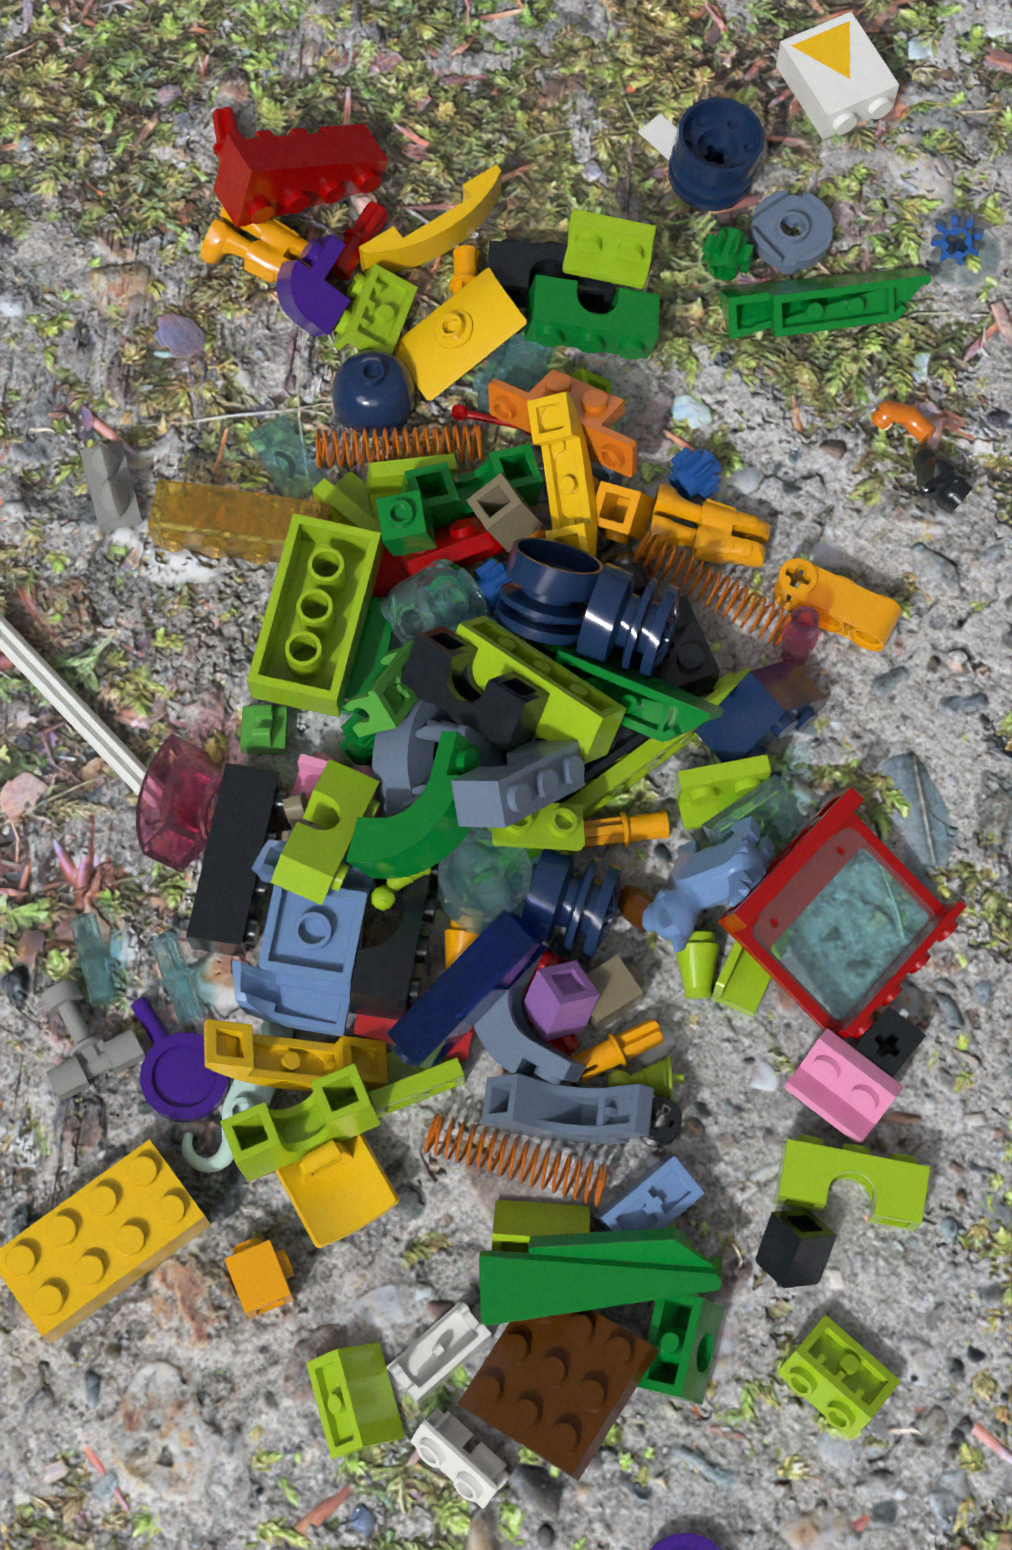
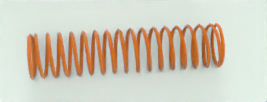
(320, 462)
(641, 550)
(434, 1134)

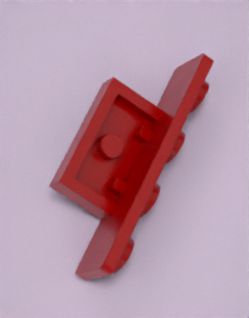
(460, 542)

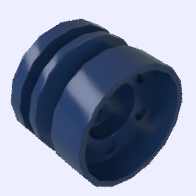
(715, 154)
(547, 590)
(628, 620)
(572, 899)

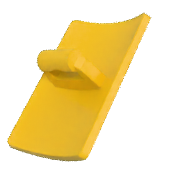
(459, 334)
(338, 1189)

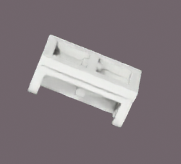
(439, 1352)

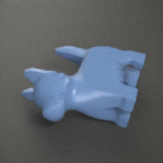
(708, 879)

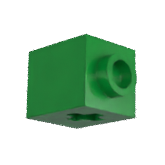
(406, 523)

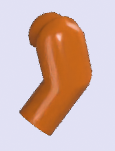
(903, 414)

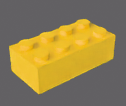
(100, 1241)

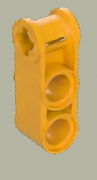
(840, 602)

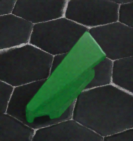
(819, 302)
(651, 704)
(592, 1273)

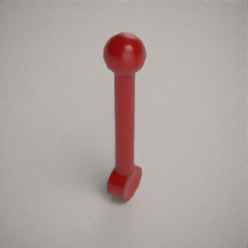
(462, 413)

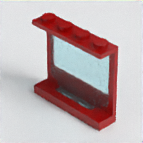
(840, 920)

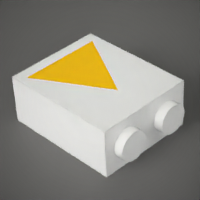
(837, 75)

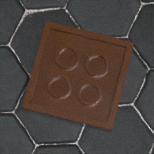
(559, 1384)

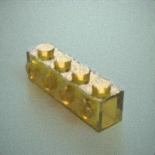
(225, 520)

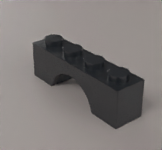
(385, 973)

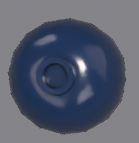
(373, 392)

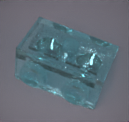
(515, 363)
(768, 804)

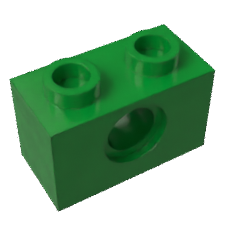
(686, 1337)

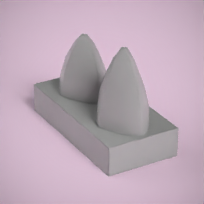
(111, 486)

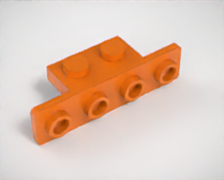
(595, 409)

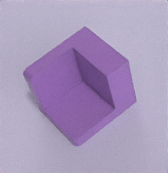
(560, 1000)

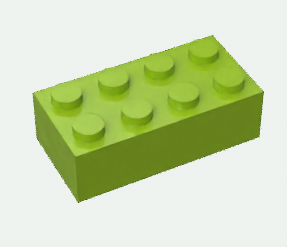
(315, 615)

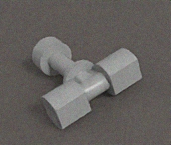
(91, 1053)

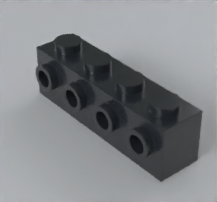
(227, 886)

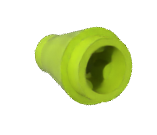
(698, 965)

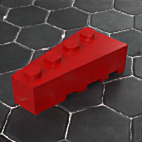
(295, 171)

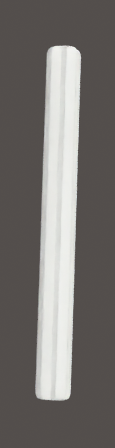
(71, 706)

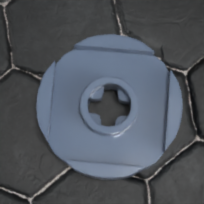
(786, 251)

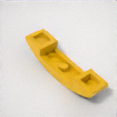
(439, 235)
(567, 470)
(288, 1062)

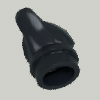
(939, 479)

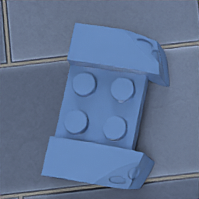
(305, 953)

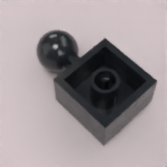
(689, 658)

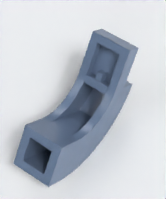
(403, 759)
(516, 1046)
(567, 1112)

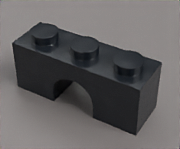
(518, 263)
(443, 675)

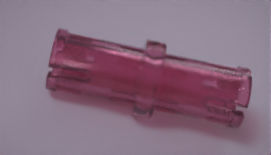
(800, 635)

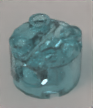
(433, 599)
(483, 881)

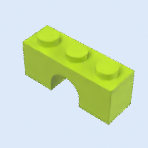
(315, 857)
(272, 1139)
(893, 1185)

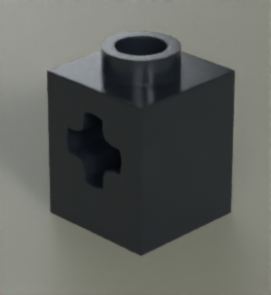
(895, 1032)

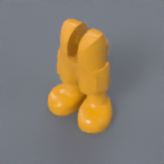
(262, 257)
(719, 533)

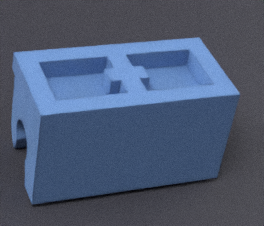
(651, 1199)

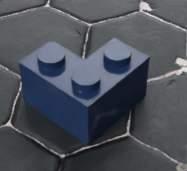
(760, 709)

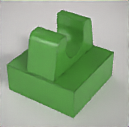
(264, 729)

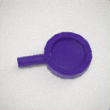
(175, 1071)

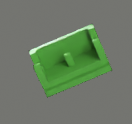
(387, 698)

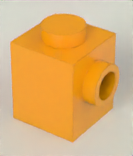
(622, 512)
(260, 1276)

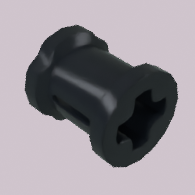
(667, 1134)

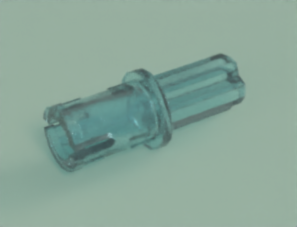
(93, 959)
(177, 978)

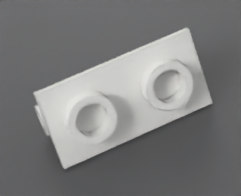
(475, 1474)

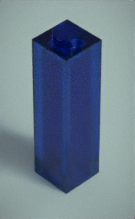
(466, 991)

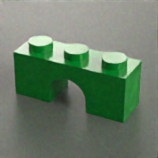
(559, 319)
(449, 492)

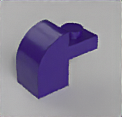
(305, 293)

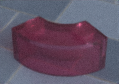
(176, 803)

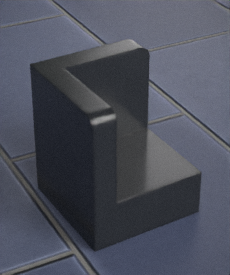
(795, 1248)

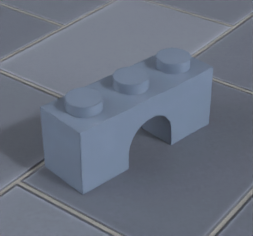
(532, 780)

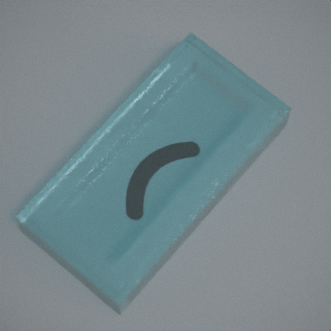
(285, 459)

